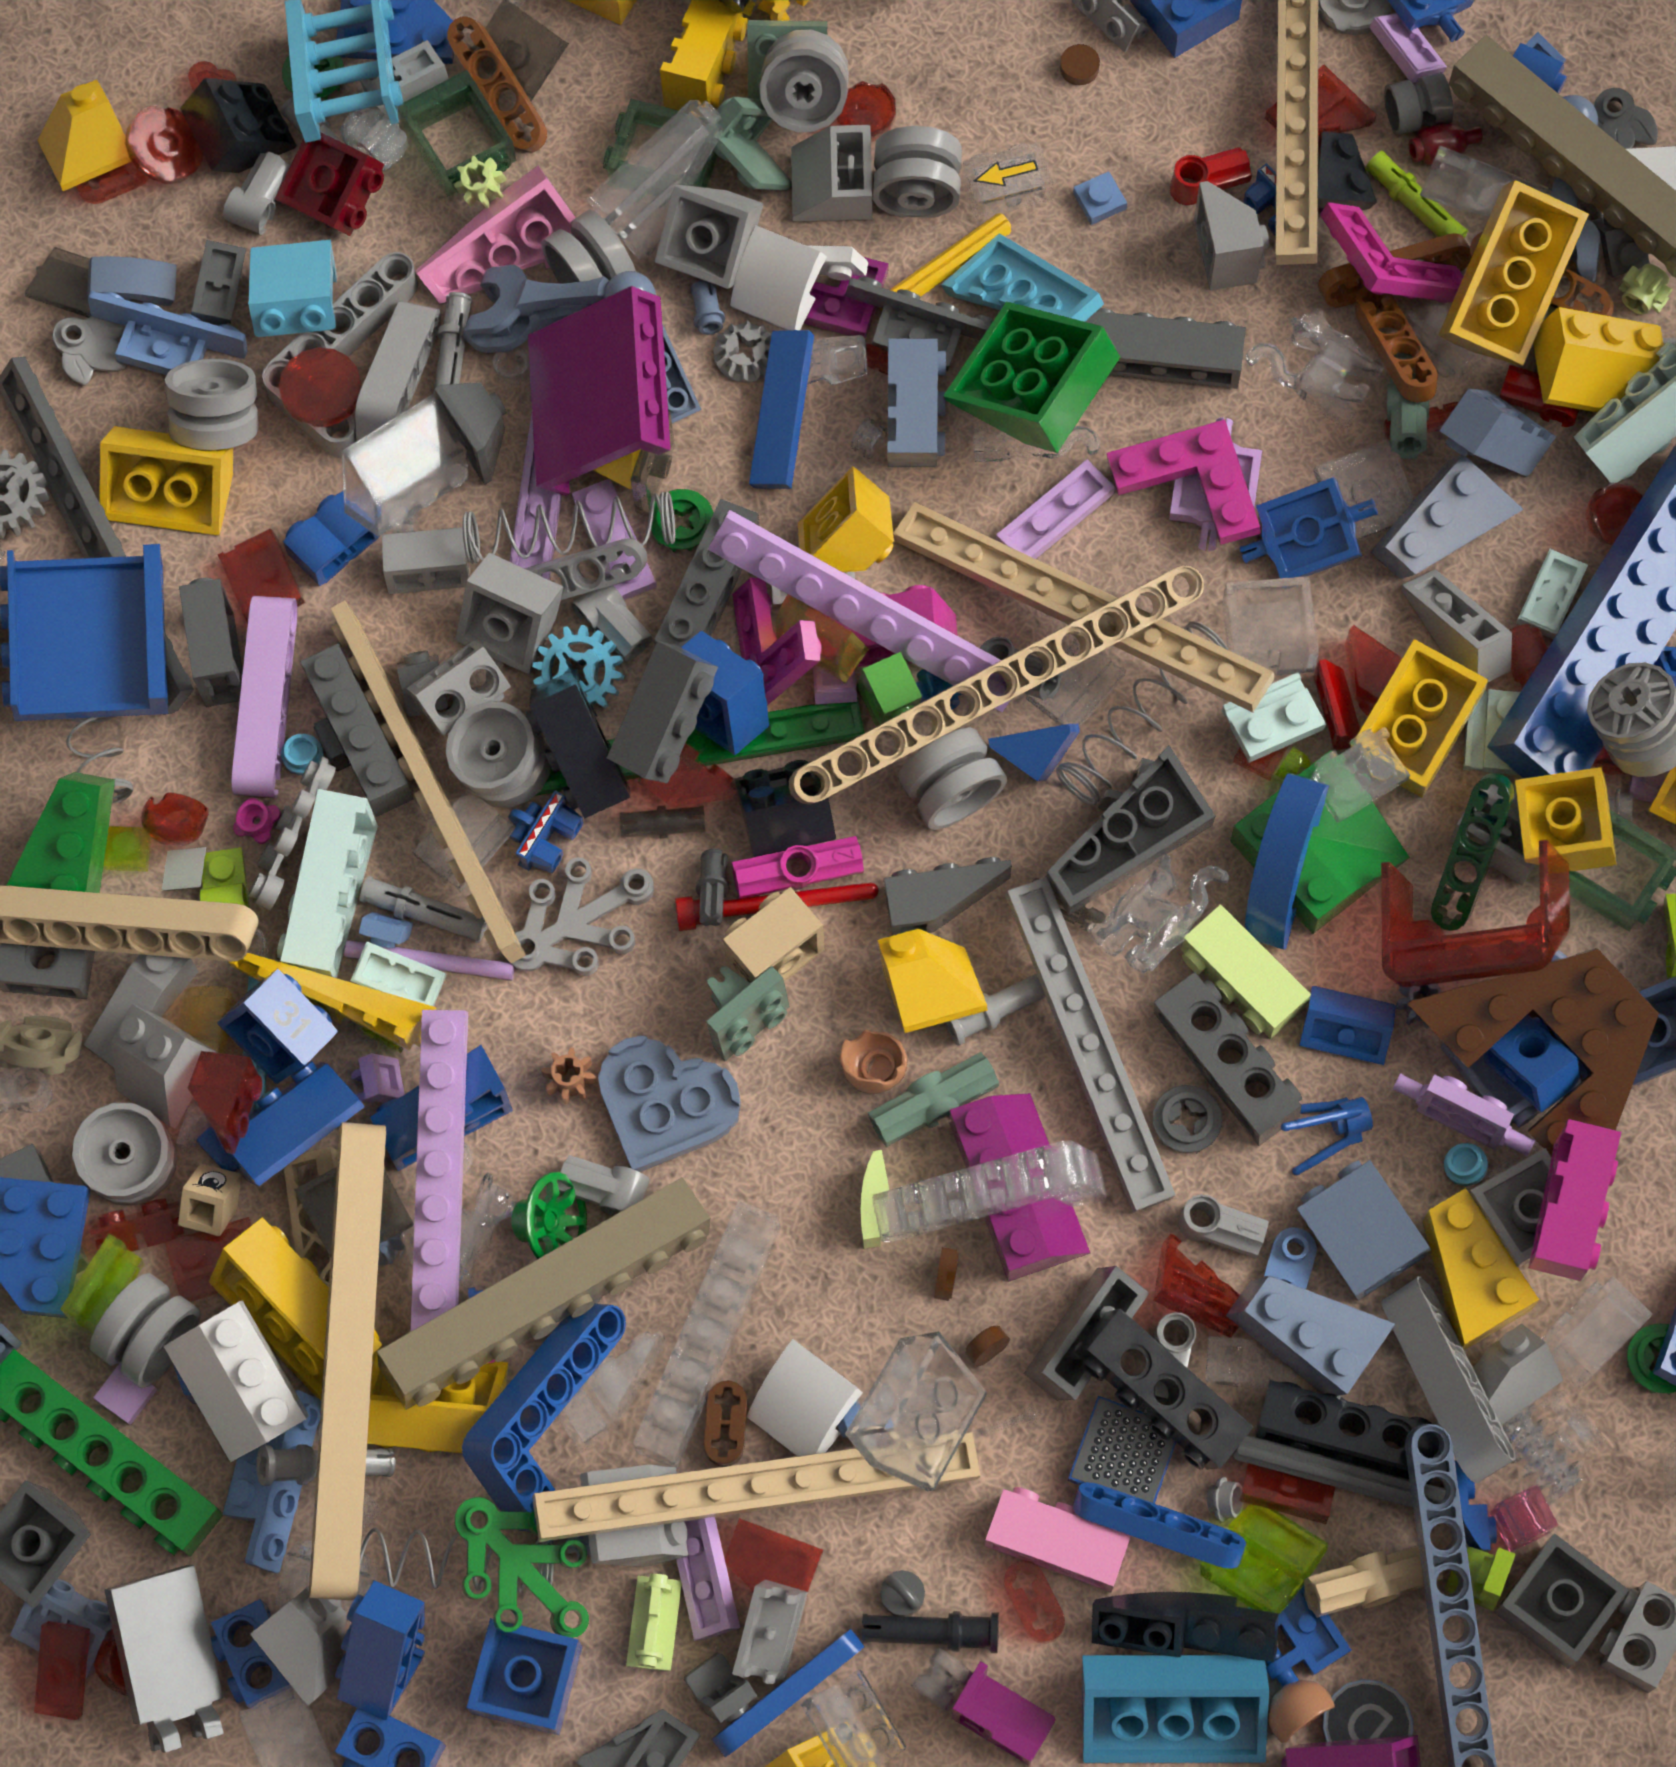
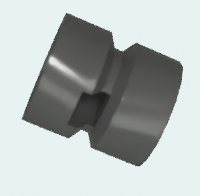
(1424, 103)

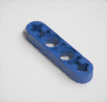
(1159, 1525)
(788, 1693)

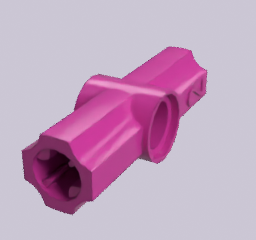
(825, 863)

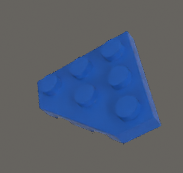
(412, 25)
(40, 1242)

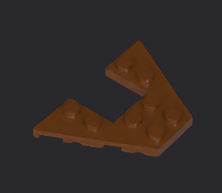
(1582, 1003)

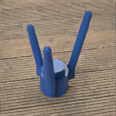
(1346, 1118)

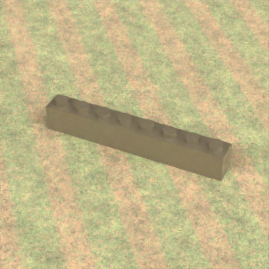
(1569, 146)
(544, 1294)

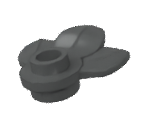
(1627, 125)

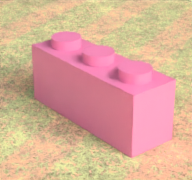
(1056, 1539)

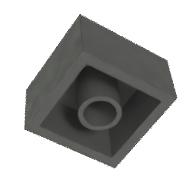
(1561, 1601)

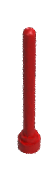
(689, 916)

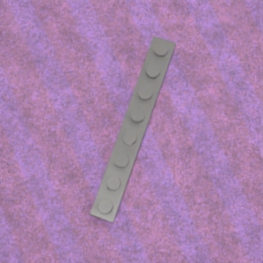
(1090, 1045)

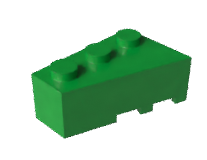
(69, 837)

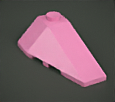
(499, 236)

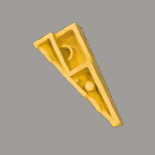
(377, 1011)

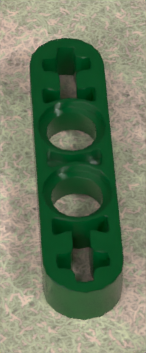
(1467, 850)

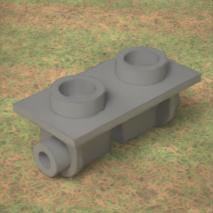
(1116, 21)

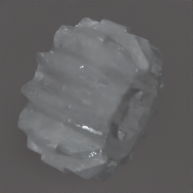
(374, 135)

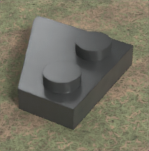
(653, 1743)

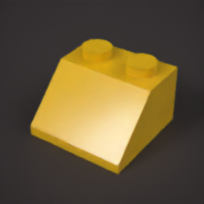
(1570, 814)

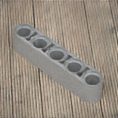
(1448, 1380)

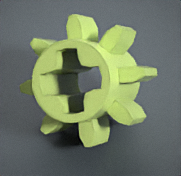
(485, 173)
(1645, 289)

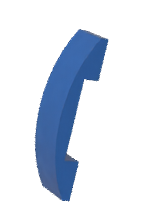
(1282, 858)

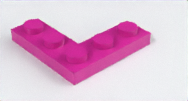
(1379, 268)
(1202, 451)
(782, 659)

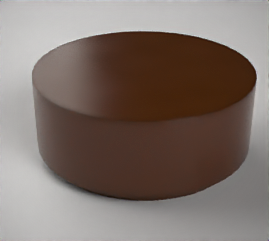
(1079, 64)
(987, 1345)

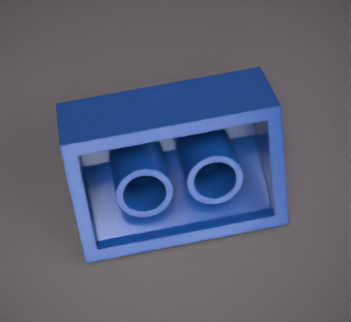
(293, 1121)

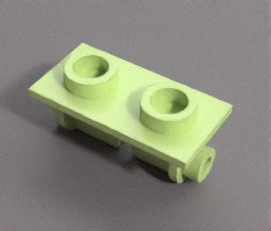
(654, 1622)

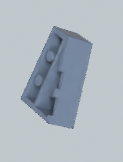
(915, 402)
(1444, 517)

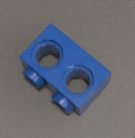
(246, 1659)
(395, 1740)

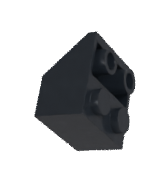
(235, 123)
(774, 816)

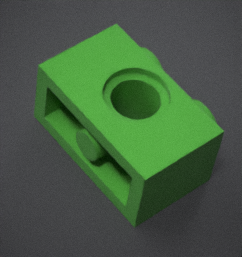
(888, 688)

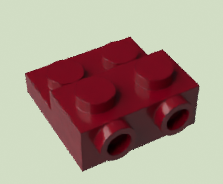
(331, 183)

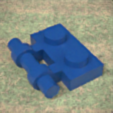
(1313, 1638)

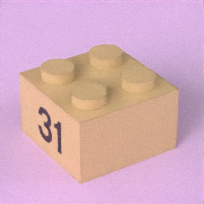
(778, 936)

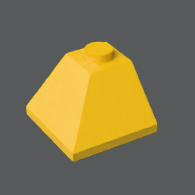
(83, 136)
(929, 979)

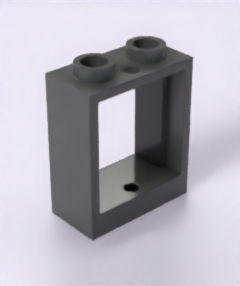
(212, 641)

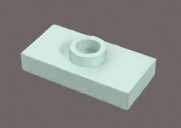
(1552, 593)
(397, 975)

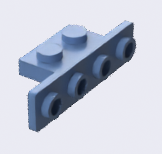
(161, 338)
(271, 1505)

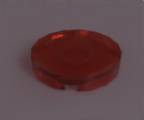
(162, 145)
(320, 387)

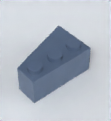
(1496, 432)
(1309, 1332)

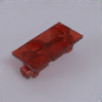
(153, 1220)

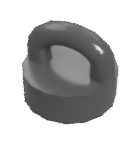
(902, 1593)

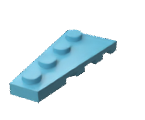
(1015, 275)

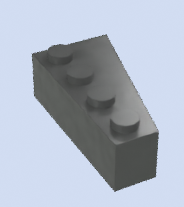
(1142, 826)

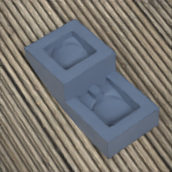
(133, 278)

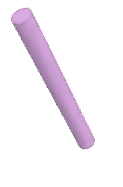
(444, 962)

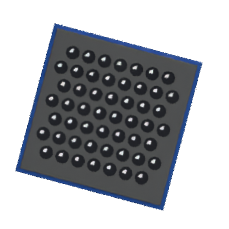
(1122, 1452)

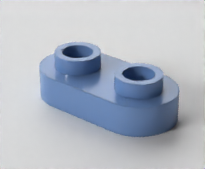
(1289, 1267)

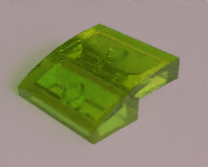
(101, 1283)
(1273, 1563)

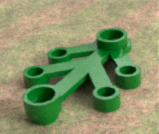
(516, 1563)

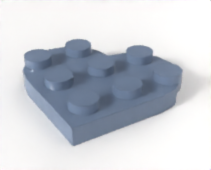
(665, 1103)

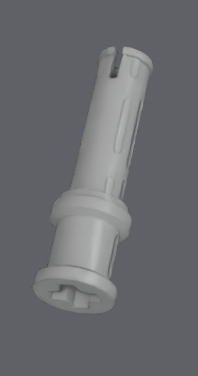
(998, 1005)
(301, 1464)

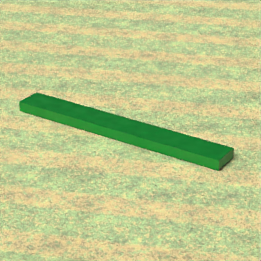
(788, 731)

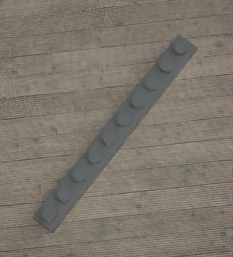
(72, 489)

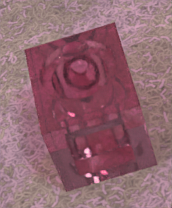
(1523, 1518)

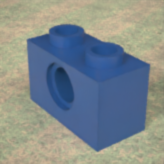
(1541, 1078)

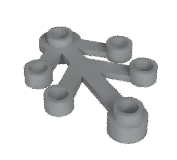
(267, 888)
(575, 923)

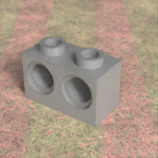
(453, 678)
(1656, 1642)

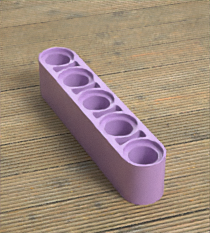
(264, 696)

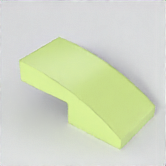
(874, 1182)

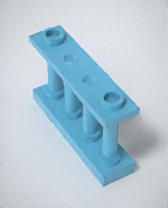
(306, 53)

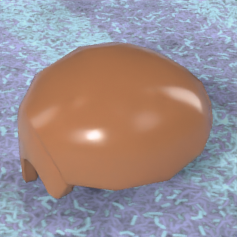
(887, 1068)
(1297, 1707)

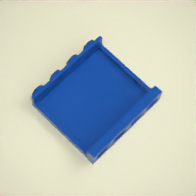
(85, 637)

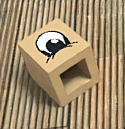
(209, 1199)

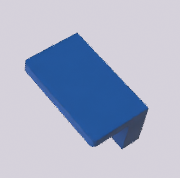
(1348, 1025)

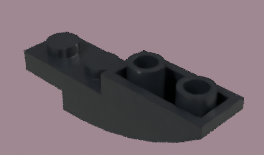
(1181, 1620)

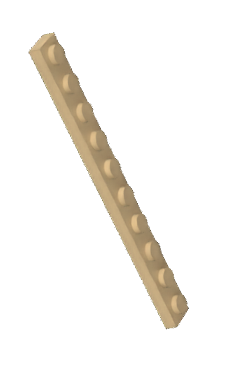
(1297, 133)
(1070, 599)
(431, 794)
(725, 1492)

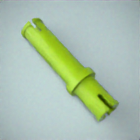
(1403, 187)

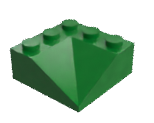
(1034, 374)
(1339, 860)

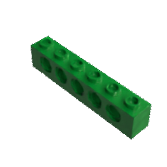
(194, 1513)

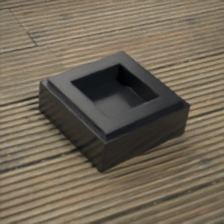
(331, 744)

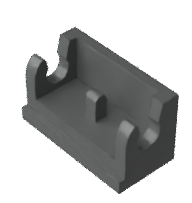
(218, 282)

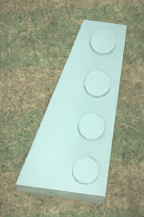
(1638, 424)
(328, 882)

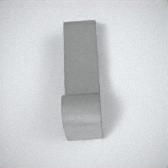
(396, 366)

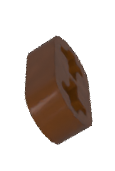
(736, 1424)

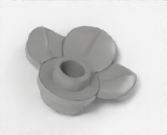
(91, 351)

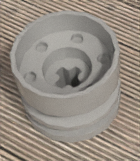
(1636, 718)

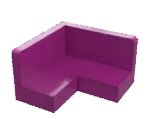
(1002, 1716)

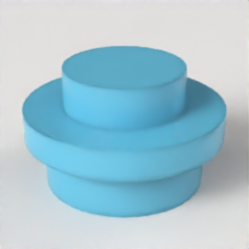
(299, 751)
(1465, 1164)

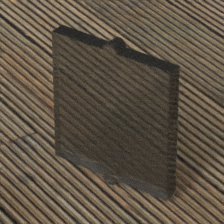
(62, 282)

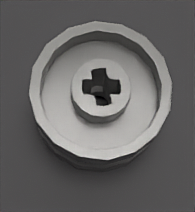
(804, 81)
(917, 172)
(587, 252)
(211, 404)
(498, 754)
(952, 778)
(100, 1161)
(139, 1327)

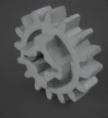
(15, 479)

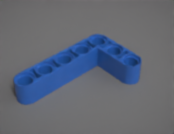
(532, 1400)

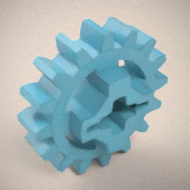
(593, 658)

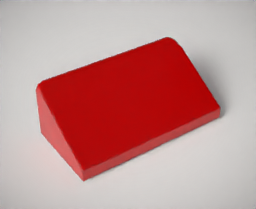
(1336, 704)

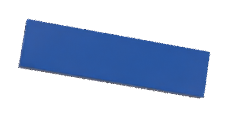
(781, 409)

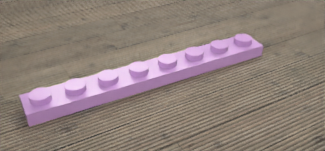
(852, 603)
(439, 1164)

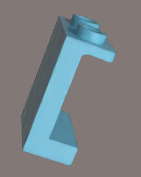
(292, 288)

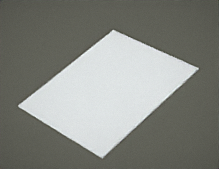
(184, 868)

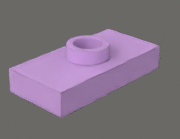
(1407, 47)

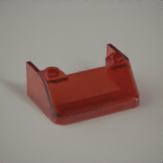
(1423, 955)

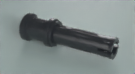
(954, 1631)

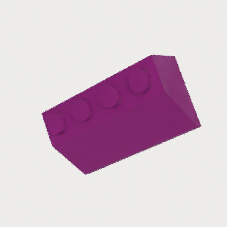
(1029, 1235)

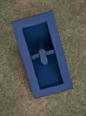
(1036, 750)

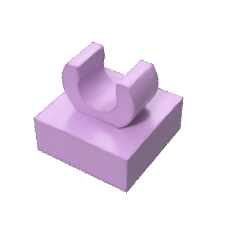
(380, 1078)

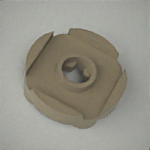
(40, 1044)

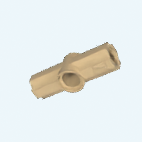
(1365, 1582)

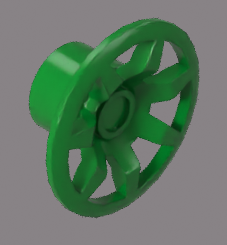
(545, 1218)

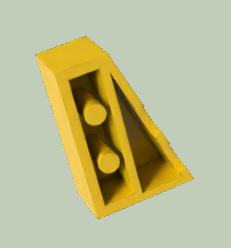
(702, 54)
(1475, 1271)

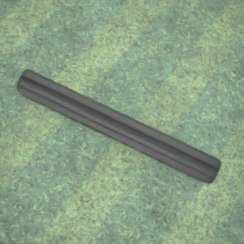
(1331, 1471)

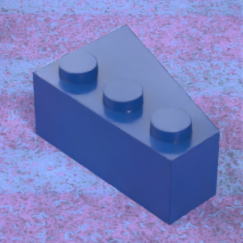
(484, 1103)
(380, 1649)

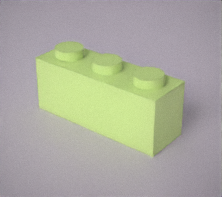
(1244, 972)

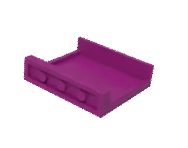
(598, 387)

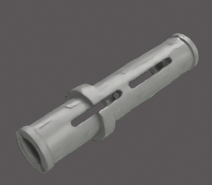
(452, 339)
(421, 908)

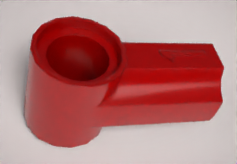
(1221, 169)
(1524, 390)

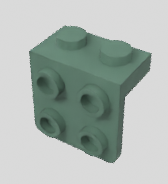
(743, 124)

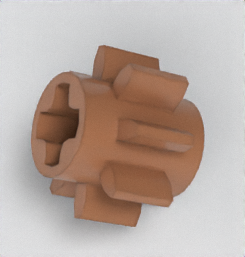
(577, 1082)

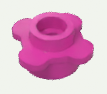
(248, 813)

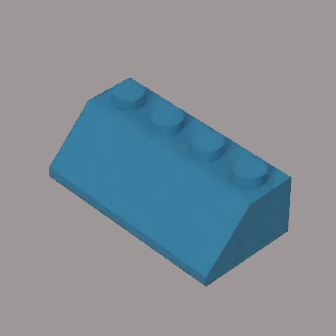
(1174, 1709)

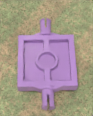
(1190, 502)
(1455, 1107)

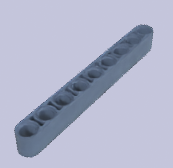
(1459, 1603)

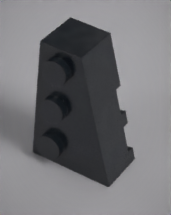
(576, 745)

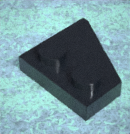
(1342, 172)

